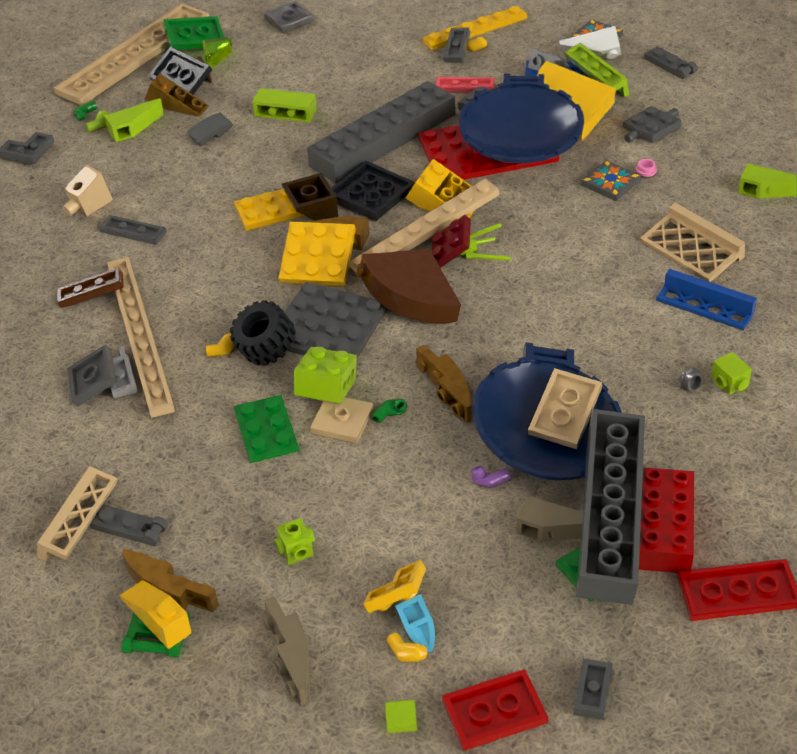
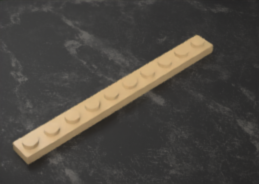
(142, 342)

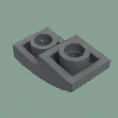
(207, 128)

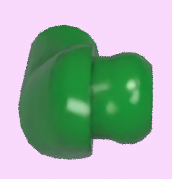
(82, 110)
(389, 408)

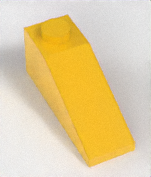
(158, 612)

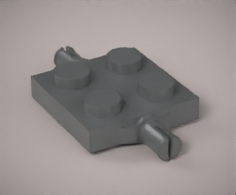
(651, 124)

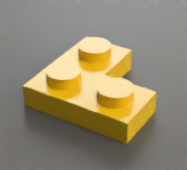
(404, 586)

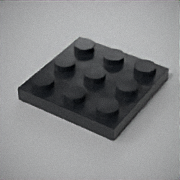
(371, 190)

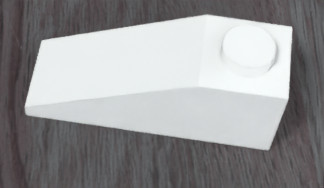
(601, 42)

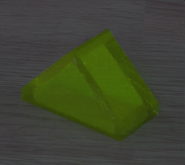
(217, 50)

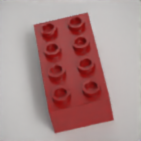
(667, 520)

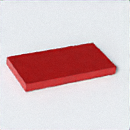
(738, 589)

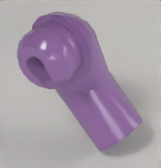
(489, 480)

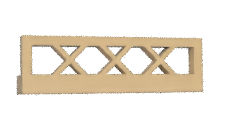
(70, 510)

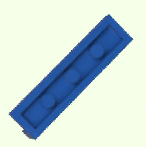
(709, 296)

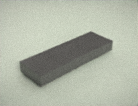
(132, 229)

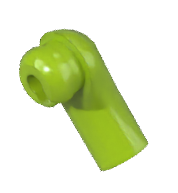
(98, 123)

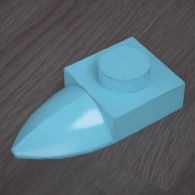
(417, 621)

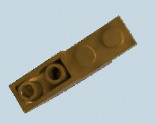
(449, 381)
(162, 576)

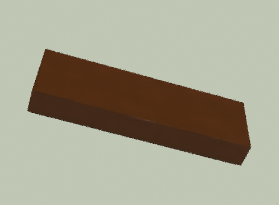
(90, 288)

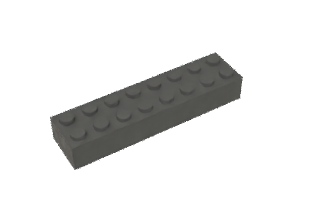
(381, 131)
(611, 508)

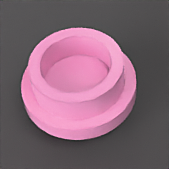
(646, 168)

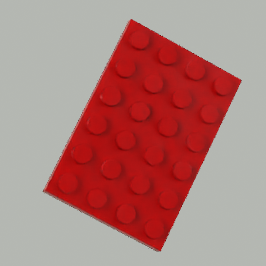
(452, 151)

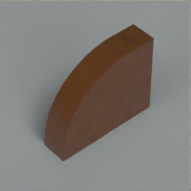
(410, 285)

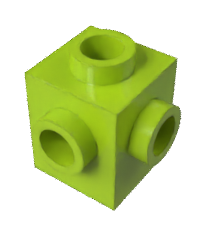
(294, 541)

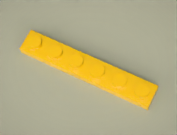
(477, 26)

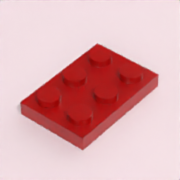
(494, 709)

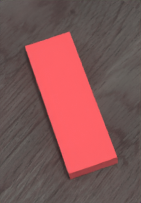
(464, 84)

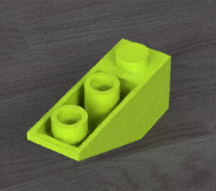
(133, 120)
(767, 182)

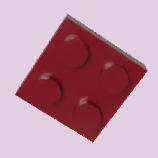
(451, 240)

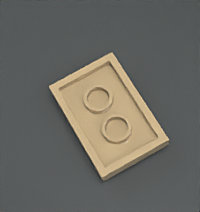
(565, 408)

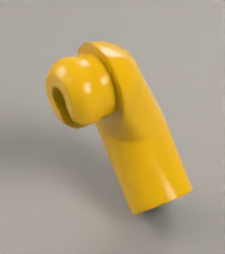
(476, 44)
(224, 347)
(406, 651)

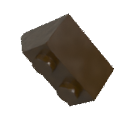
(312, 197)

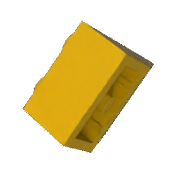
(436, 187)

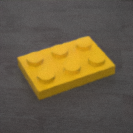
(265, 209)

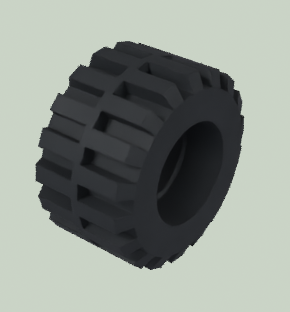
(262, 332)

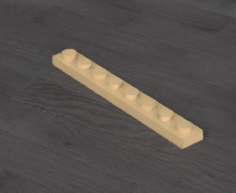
(433, 221)

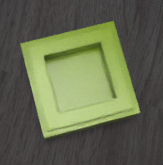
(400, 716)

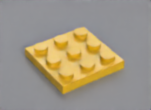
(317, 253)

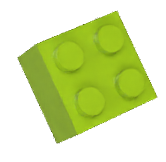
(325, 374)

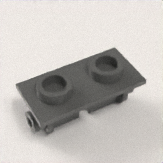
(539, 57)

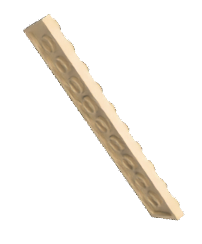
(122, 59)

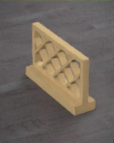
(704, 232)

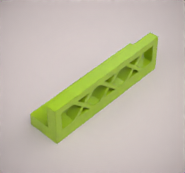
(597, 68)

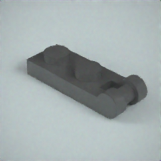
(670, 62)
(129, 525)

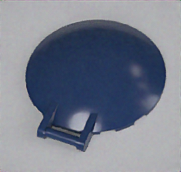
(521, 121)
(507, 405)

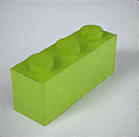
(284, 105)

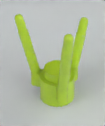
(473, 245)

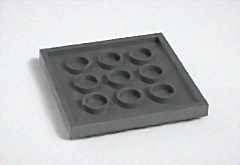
(332, 319)

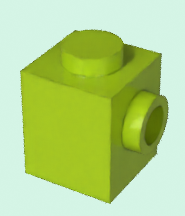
(731, 373)

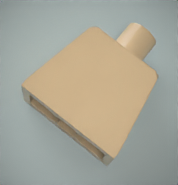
(86, 192)

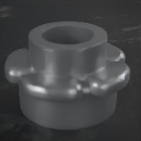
(691, 378)

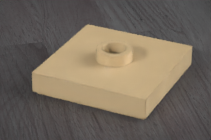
(342, 420)

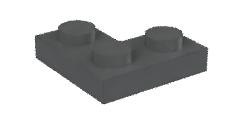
(29, 151)

